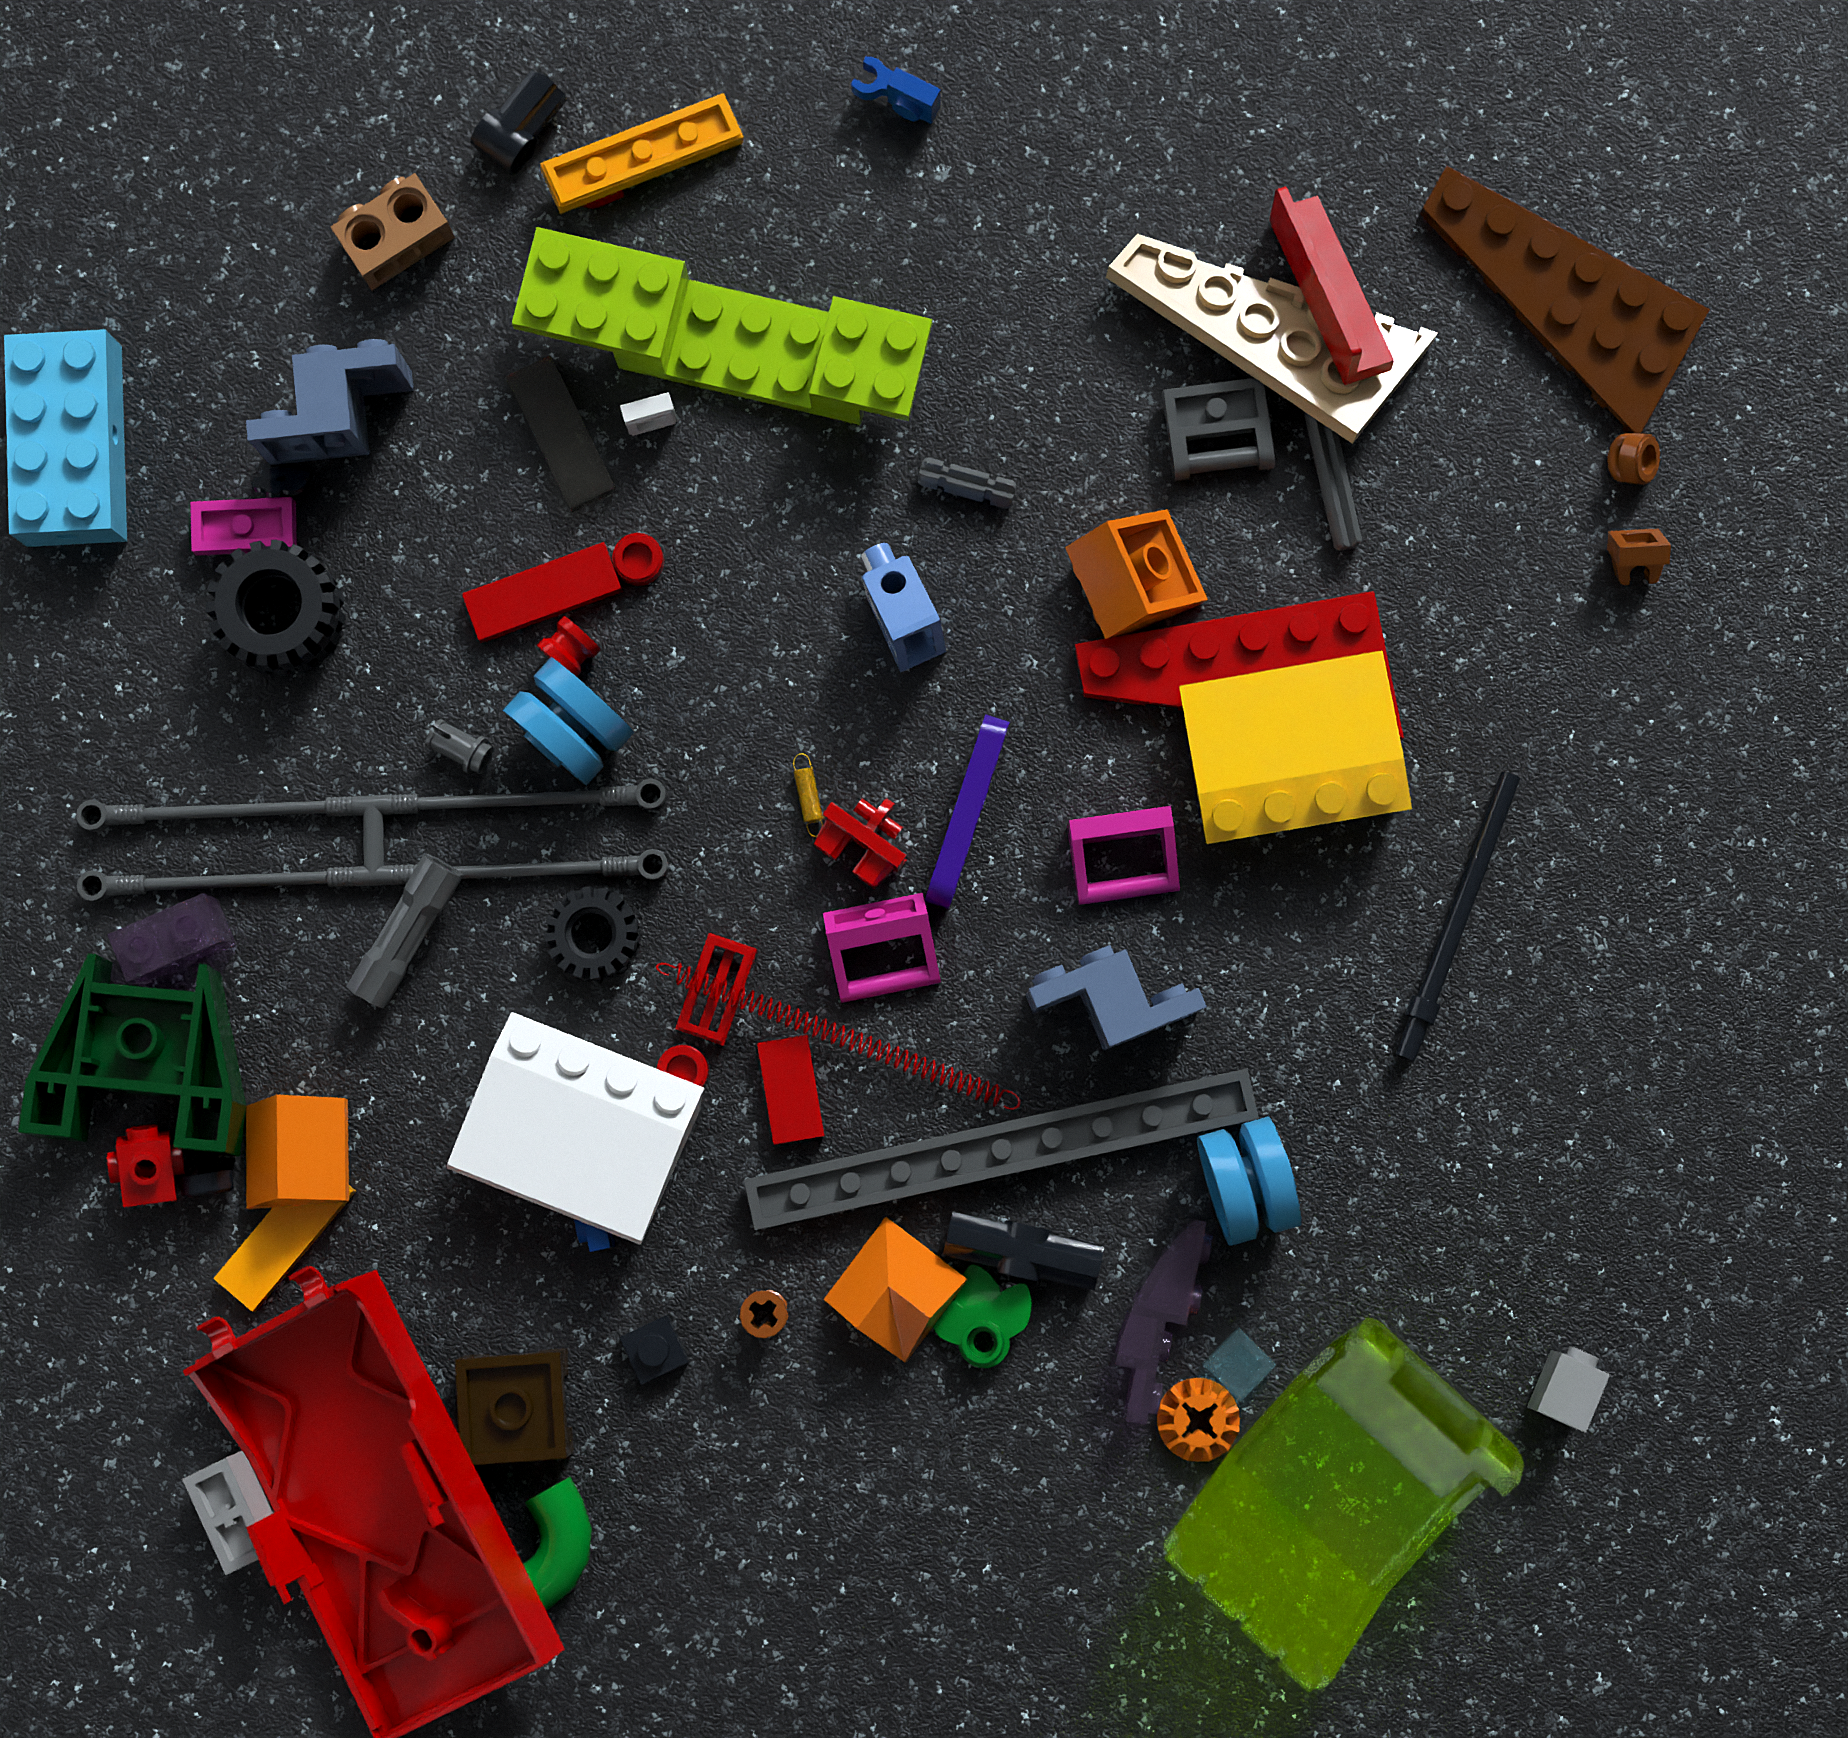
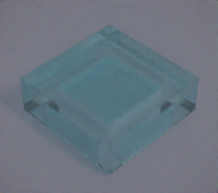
(1239, 1364)

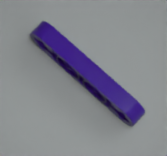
(967, 811)

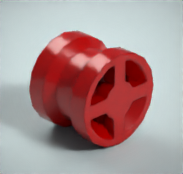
(569, 646)

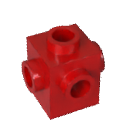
(145, 1184)

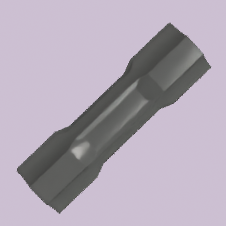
(404, 931)

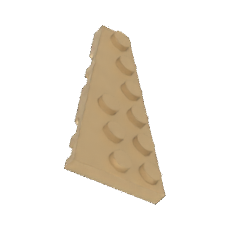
(1264, 331)

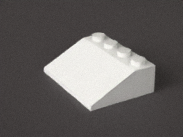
(576, 1128)

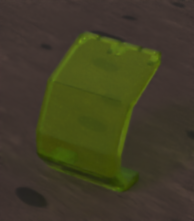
(1336, 1499)

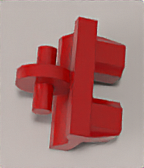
(880, 854)

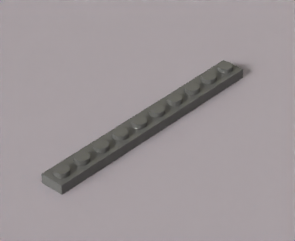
(1001, 1149)

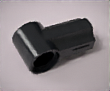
(512, 132)

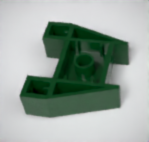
(139, 1045)

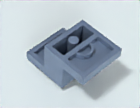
(330, 402)
(1113, 997)

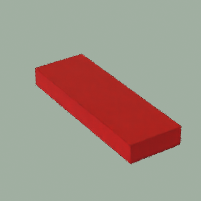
(542, 592)

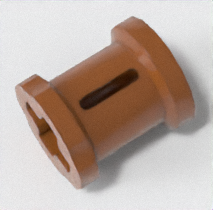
(748, 1314)

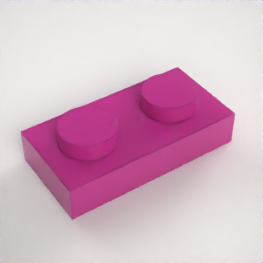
(234, 524)

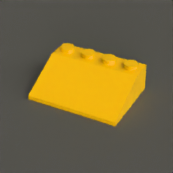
(1295, 747)

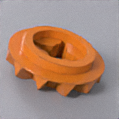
(1173, 1419)

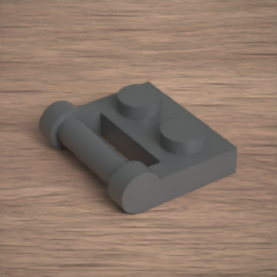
(1217, 412)

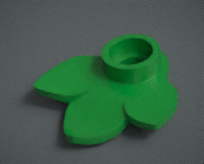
(984, 1308)

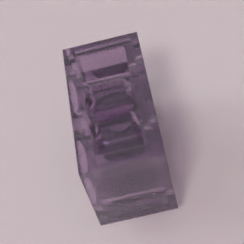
(171, 939)

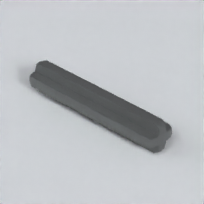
(1334, 485)

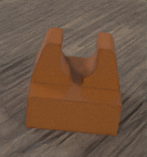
(1638, 548)

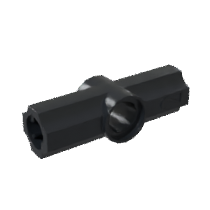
(1023, 1251)

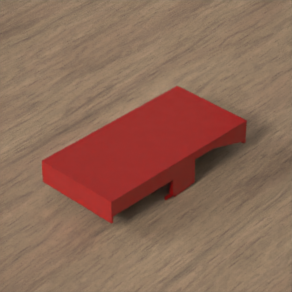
(374, 1505)

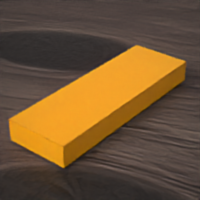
(274, 1250)

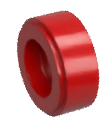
(638, 559)
(685, 1063)

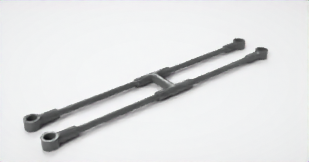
(372, 809)

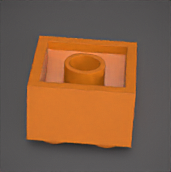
(1135, 572)

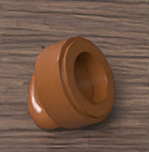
(1634, 458)

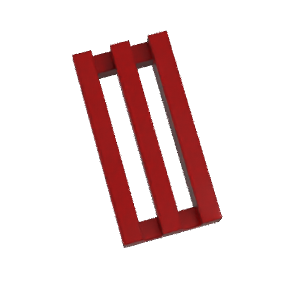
(731, 948)

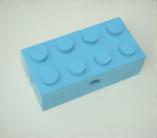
(65, 438)

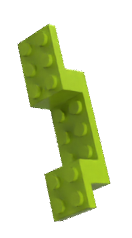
(719, 336)

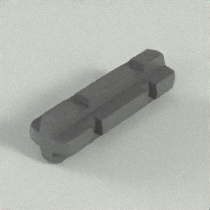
(966, 482)

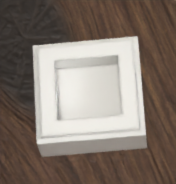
(649, 414)

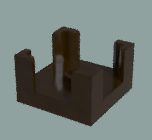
(513, 1406)

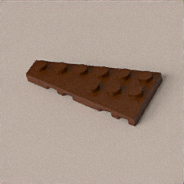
(1583, 305)

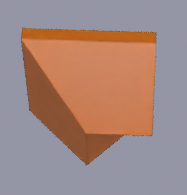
(895, 1290)

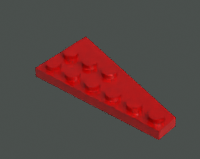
(1156, 662)

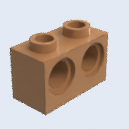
(400, 242)

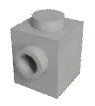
(1569, 1388)

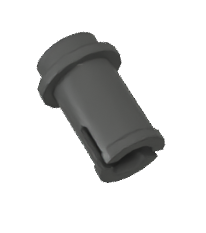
(460, 747)

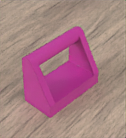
(1118, 827)
(876, 924)

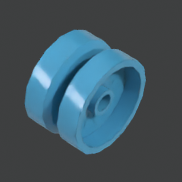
(568, 721)
(1256, 1178)

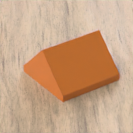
(296, 1151)

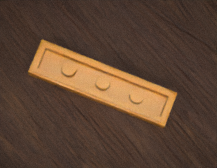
(641, 153)

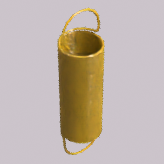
(808, 794)

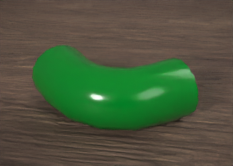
(562, 1544)

